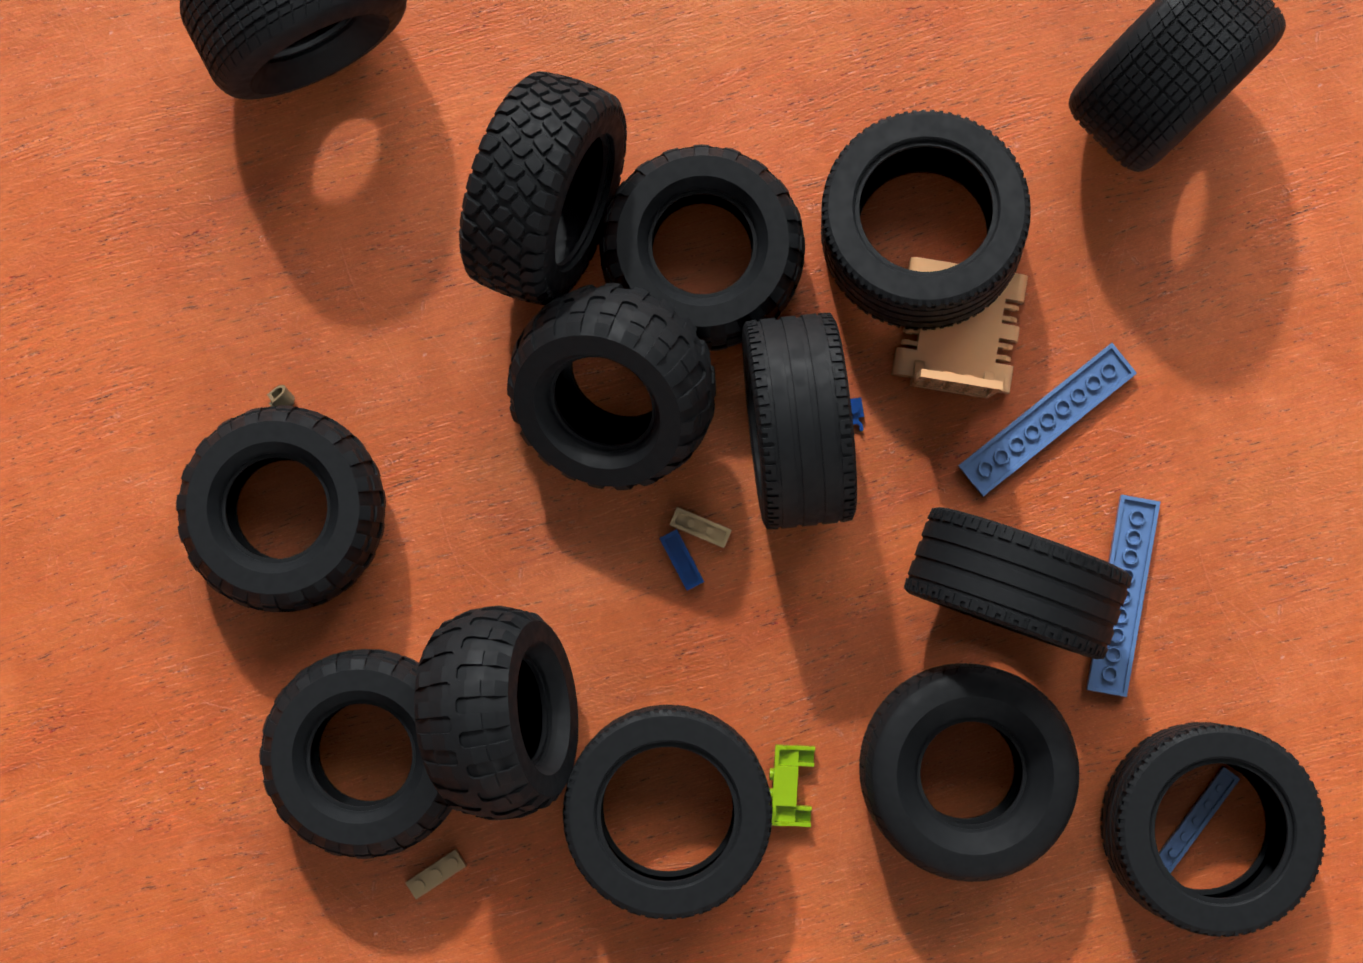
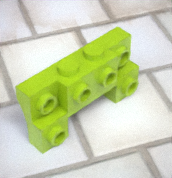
(785, 784)

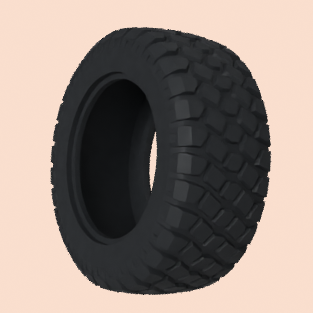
(542, 187)

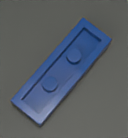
(681, 559)

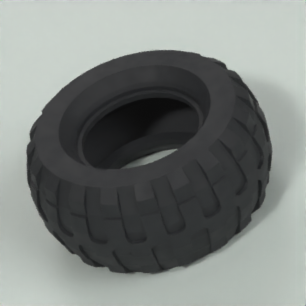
(715, 178)
(645, 339)
(212, 493)
(496, 713)
(294, 767)

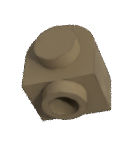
(281, 396)

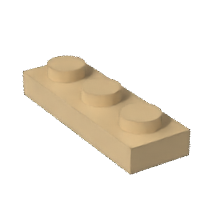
(700, 527)
(436, 874)

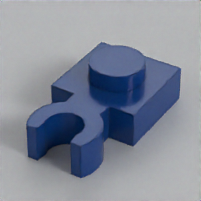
(857, 412)

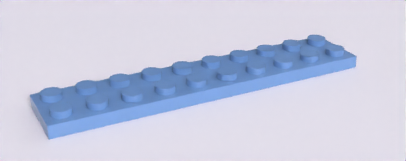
(1047, 419)
(1131, 552)

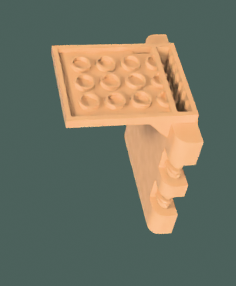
(963, 355)

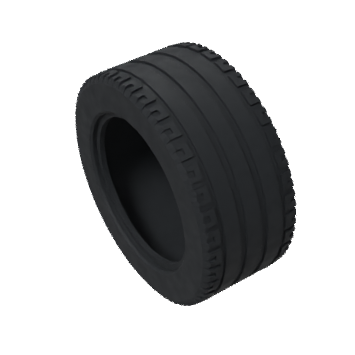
(940, 146)
(800, 420)
(1018, 581)
(1290, 843)
(667, 892)

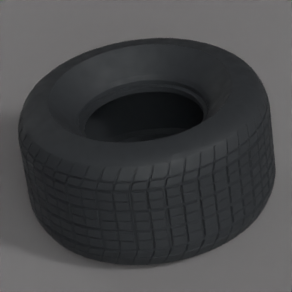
(284, 44)
(1171, 73)
(1027, 817)

